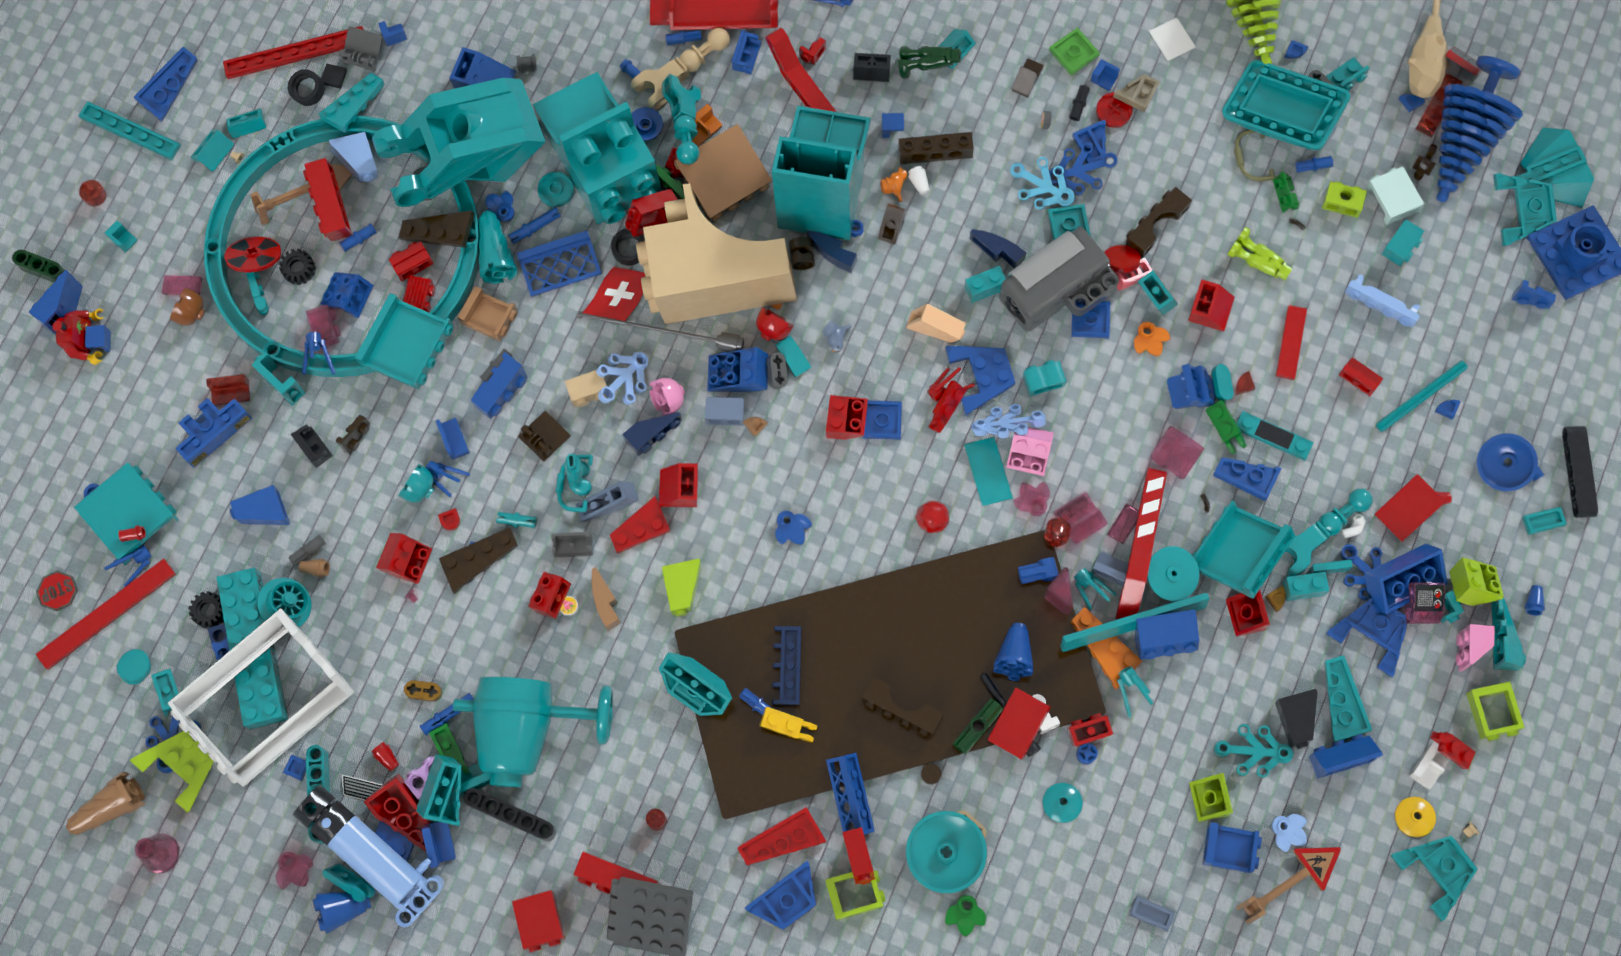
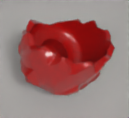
(932, 517)

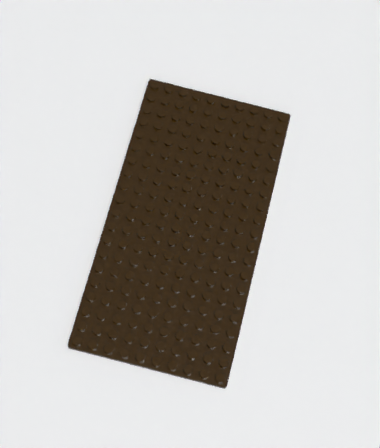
(914, 628)

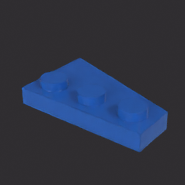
(1248, 477)

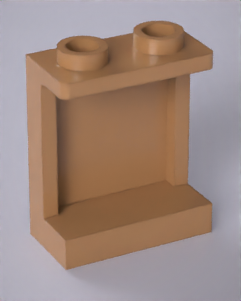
(487, 314)

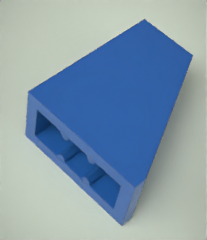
(260, 508)

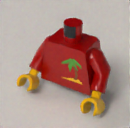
(72, 333)

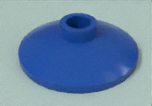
(650, 117)

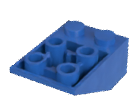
(476, 68)
(57, 300)
(738, 371)

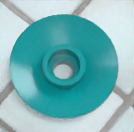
(1058, 812)

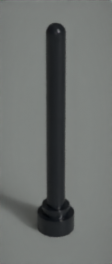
(1034, 748)

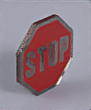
(57, 591)

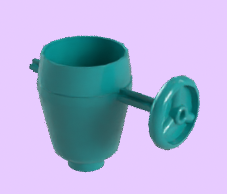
(514, 720)

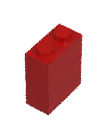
(538, 921)

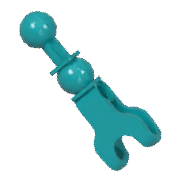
(683, 113)
(1328, 525)

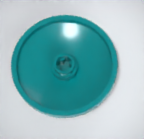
(946, 852)

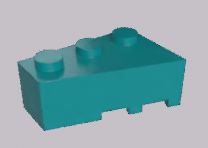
(441, 791)

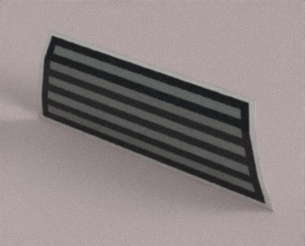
(358, 788)

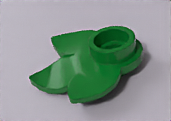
(965, 918)

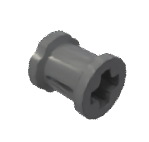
(526, 63)

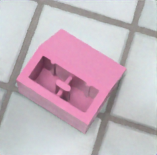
(1030, 451)
(1473, 644)

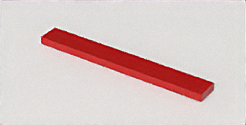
(285, 54)
(105, 614)

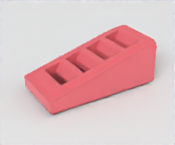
(1125, 282)

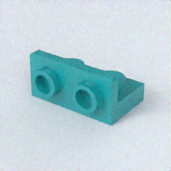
(1348, 74)

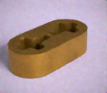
(423, 686)

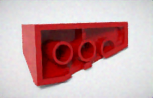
(397, 808)

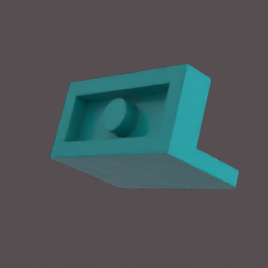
(959, 40)
(212, 149)
(165, 688)
(475, 779)

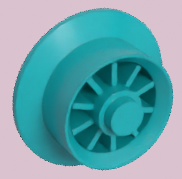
(1173, 573)
(285, 595)

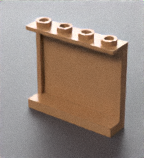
(725, 173)

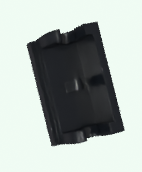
(871, 67)
(311, 445)

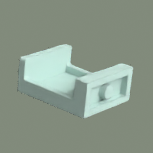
(1395, 194)

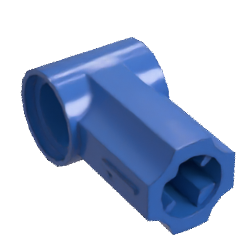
(1043, 570)

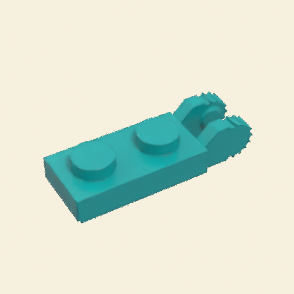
(257, 293)
(349, 882)

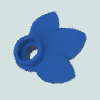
(500, 204)
(794, 529)

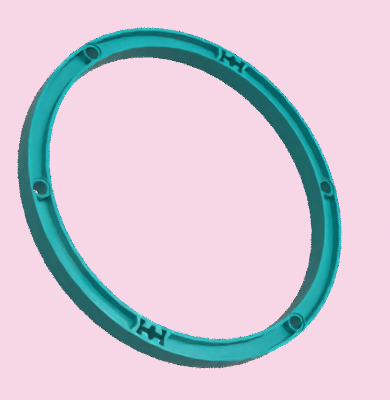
(233, 194)

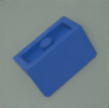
(453, 438)
(438, 843)

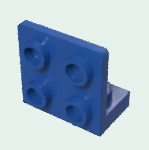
(347, 292)

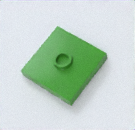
(1074, 51)

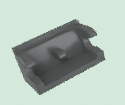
(572, 544)

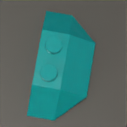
(694, 685)

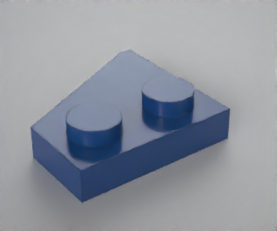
(1096, 137)

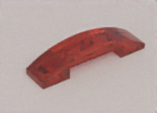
(1434, 111)

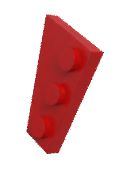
(640, 527)

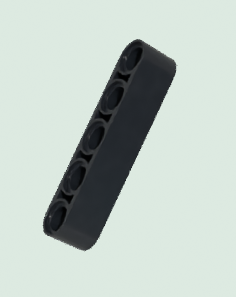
(1580, 471)
(500, 814)

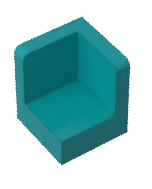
(120, 236)

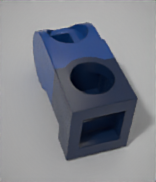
(219, 640)

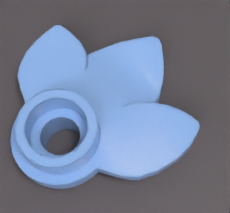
(1291, 833)

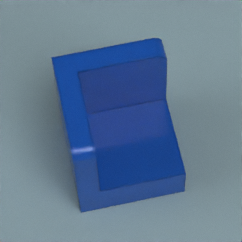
(392, 34)
(1105, 75)
(892, 122)
(98, 337)

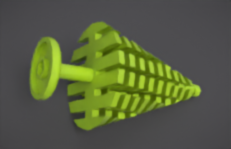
(1256, 16)

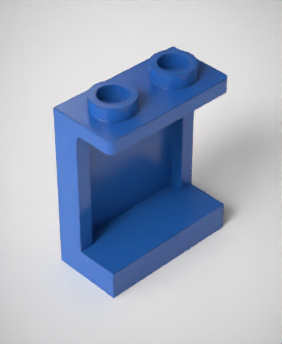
(1231, 848)

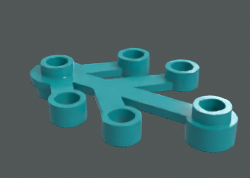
(1257, 750)

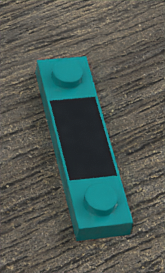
(1274, 436)

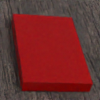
(1409, 507)
(1019, 723)

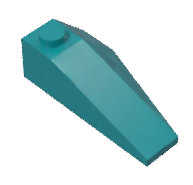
(1507, 646)

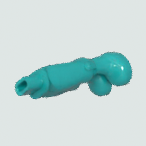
(576, 471)

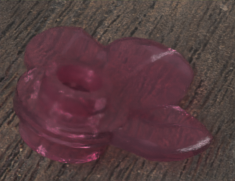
(1031, 497)
(295, 872)

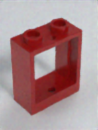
(649, 204)

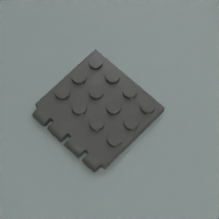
(649, 916)

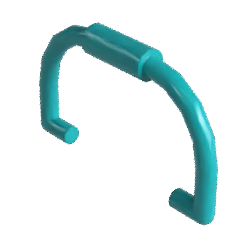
(560, 485)

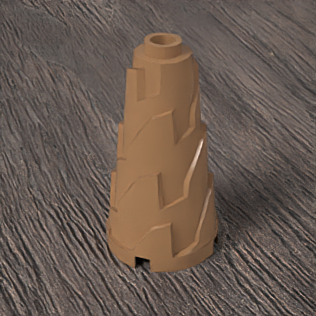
(113, 801)

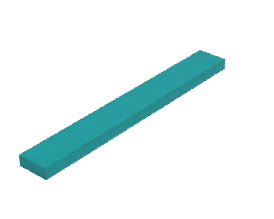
(1128, 623)

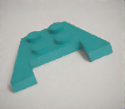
(1533, 203)
(1447, 866)

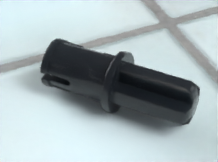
(1079, 103)

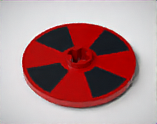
(252, 254)

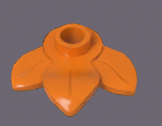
(1151, 342)

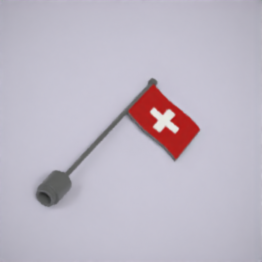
(619, 298)

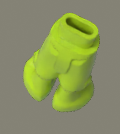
(1262, 257)

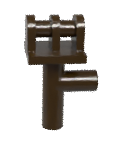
(1424, 165)

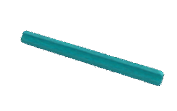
(1421, 396)

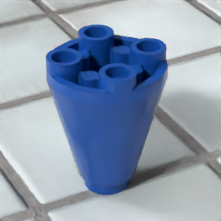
(1015, 654)
(337, 909)

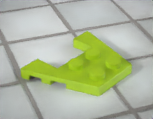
(185, 759)

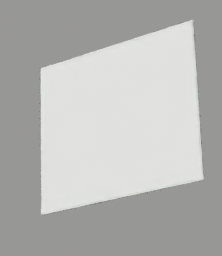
(1172, 39)

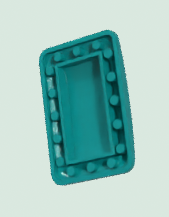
(1286, 105)

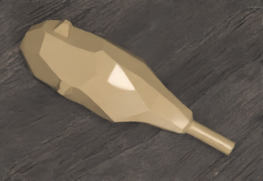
(1428, 57)

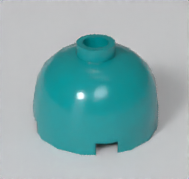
(418, 485)

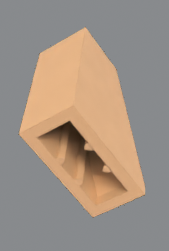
(936, 324)

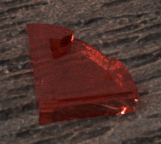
(1244, 384)

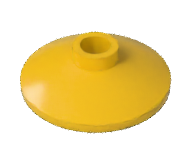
(1408, 823)

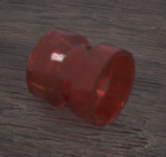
(658, 822)

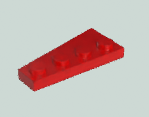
(786, 837)

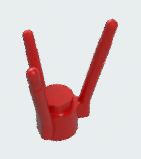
(937, 389)

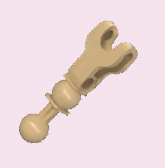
(689, 61)

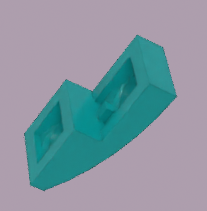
(793, 355)

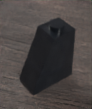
(1298, 717)

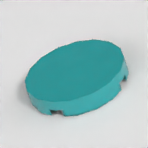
(555, 189)

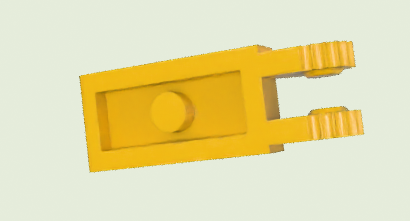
(786, 724)

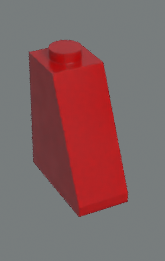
(858, 856)

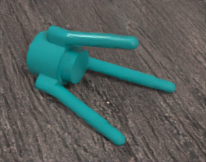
(1087, 578)
(1129, 677)

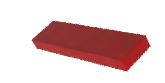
(1291, 342)

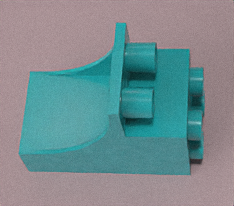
(598, 147)
(820, 172)

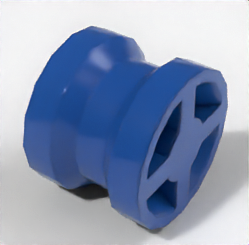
(1090, 753)

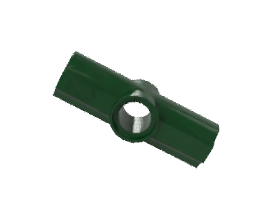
(969, 736)

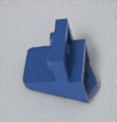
(1191, 388)

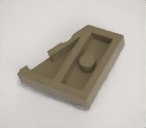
(1138, 92)

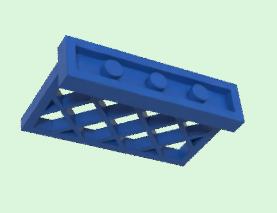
(553, 248)

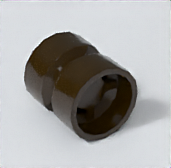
(801, 253)

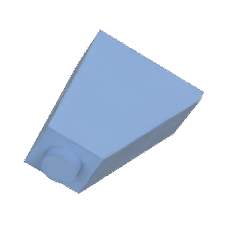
(355, 155)

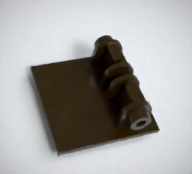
(544, 436)

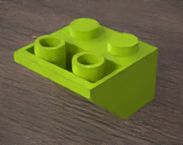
(1475, 582)

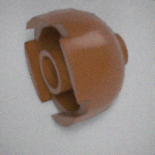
(188, 308)

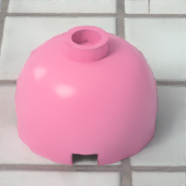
(667, 395)

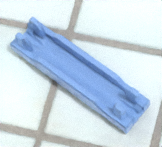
(1383, 302)

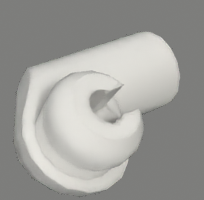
(1356, 527)

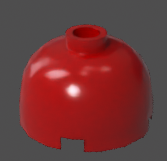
(772, 325)

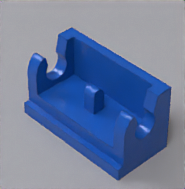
(746, 52)

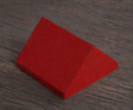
(1247, 614)

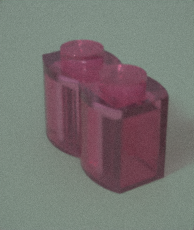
(322, 321)

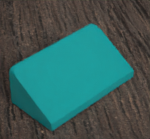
(246, 123)

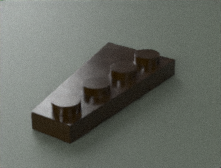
(441, 229)
(471, 560)

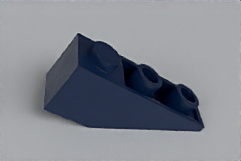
(647, 432)

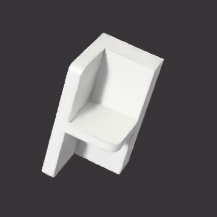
(1429, 766)

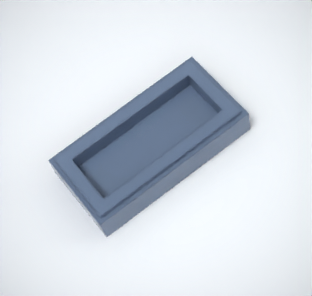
(1152, 913)

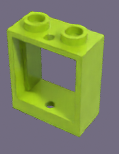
(1479, 717)
(839, 914)

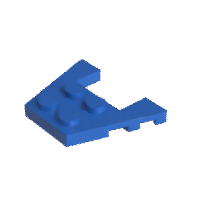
(990, 372)
(1384, 629)

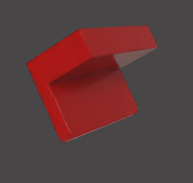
(1361, 376)

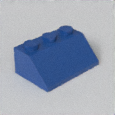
(1167, 634)
(1344, 755)

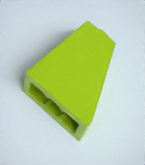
(681, 585)

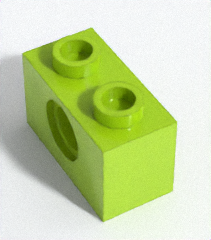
(1334, 202)

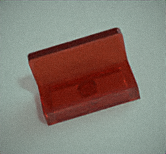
(228, 388)

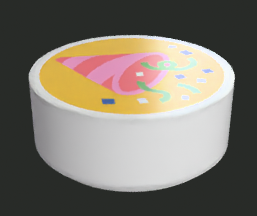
(570, 606)

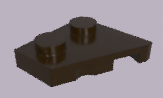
(355, 432)

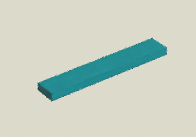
(129, 130)

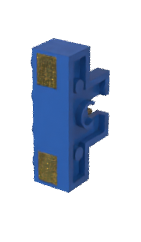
(210, 429)

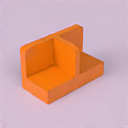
(706, 125)

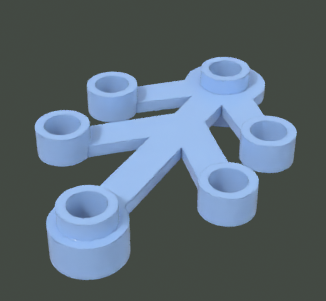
(625, 375)
(1007, 423)

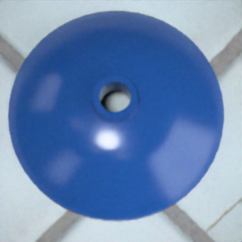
(1503, 476)

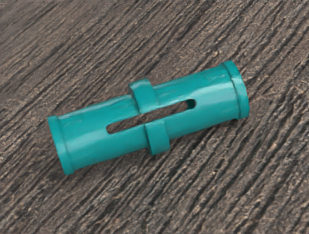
(516, 519)

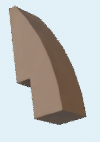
(604, 601)

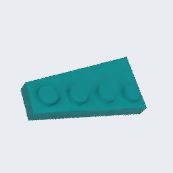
(347, 106)
(1345, 705)

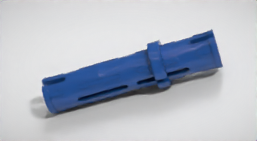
(533, 226)
(441, 718)

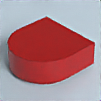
(450, 519)

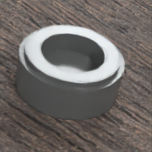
(1046, 120)

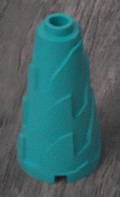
(495, 255)

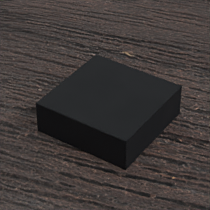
(334, 75)

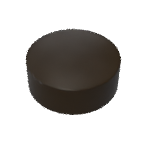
(930, 774)

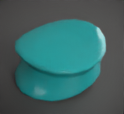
(134, 666)

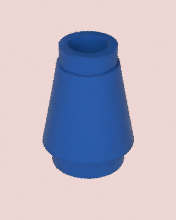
(1535, 601)

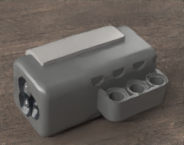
(1057, 278)

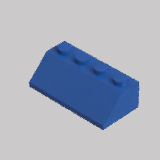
(1390, 581)

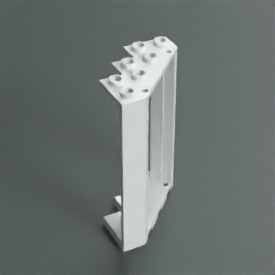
(229, 667)

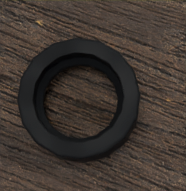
(295, 81)
(617, 238)

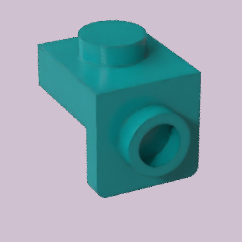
(1453, 607)

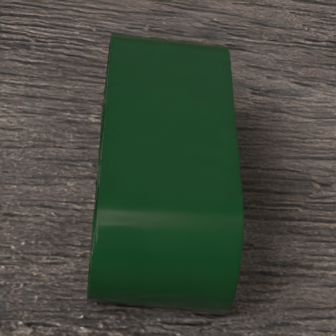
(33, 261)

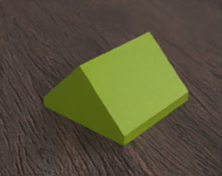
(1211, 798)

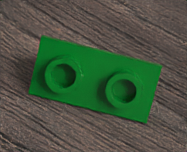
(1283, 185)

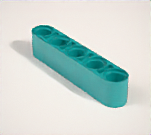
(312, 766)

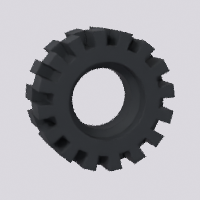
(294, 257)
(197, 605)

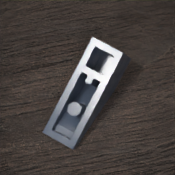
(609, 500)

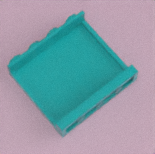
(404, 342)
(121, 505)
(1242, 550)

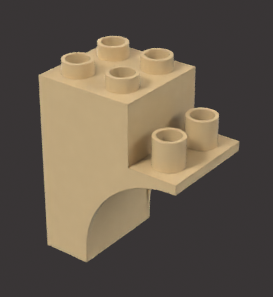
(705, 272)

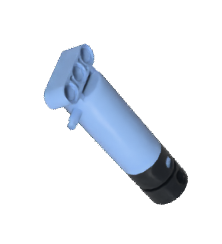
(368, 854)

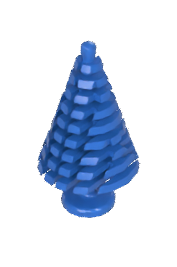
(1474, 123)

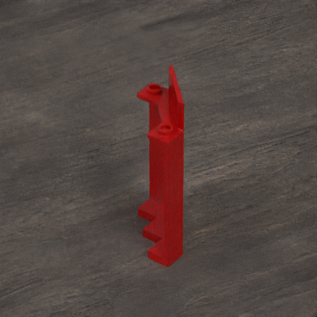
(714, 14)

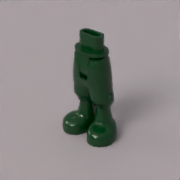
(929, 59)

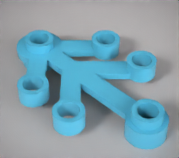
(1044, 185)

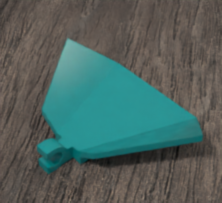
(1561, 162)

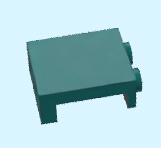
(289, 390)

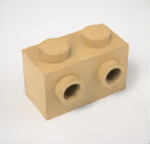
(585, 388)

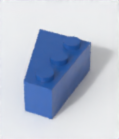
(500, 387)

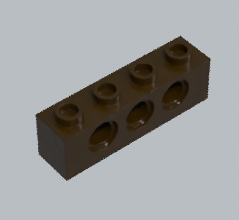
(935, 148)

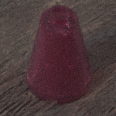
(158, 853)

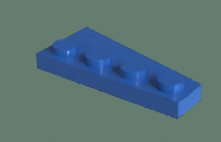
(166, 84)

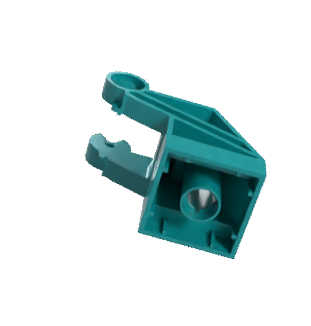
(470, 135)

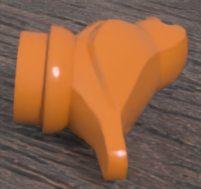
(894, 183)

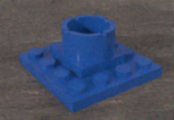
(1578, 252)

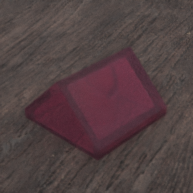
(1060, 593)

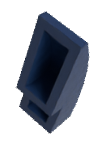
(998, 247)
(833, 250)

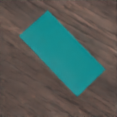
(988, 471)

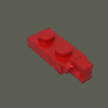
(946, 406)
(1454, 749)

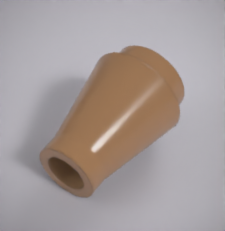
(315, 567)

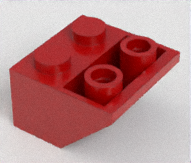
(1211, 306)
(846, 417)
(679, 485)
(404, 558)

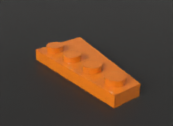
(1110, 652)

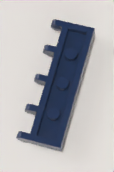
(789, 666)

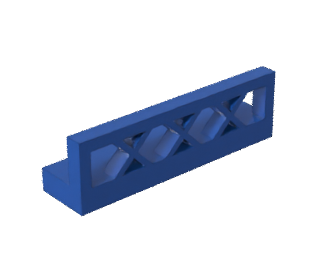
(854, 793)

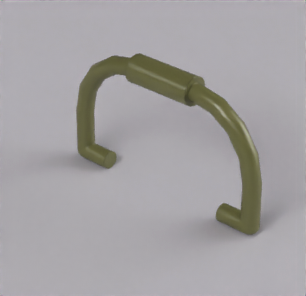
(1240, 162)

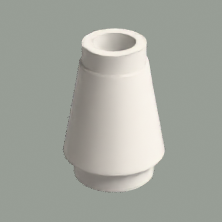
(919, 179)

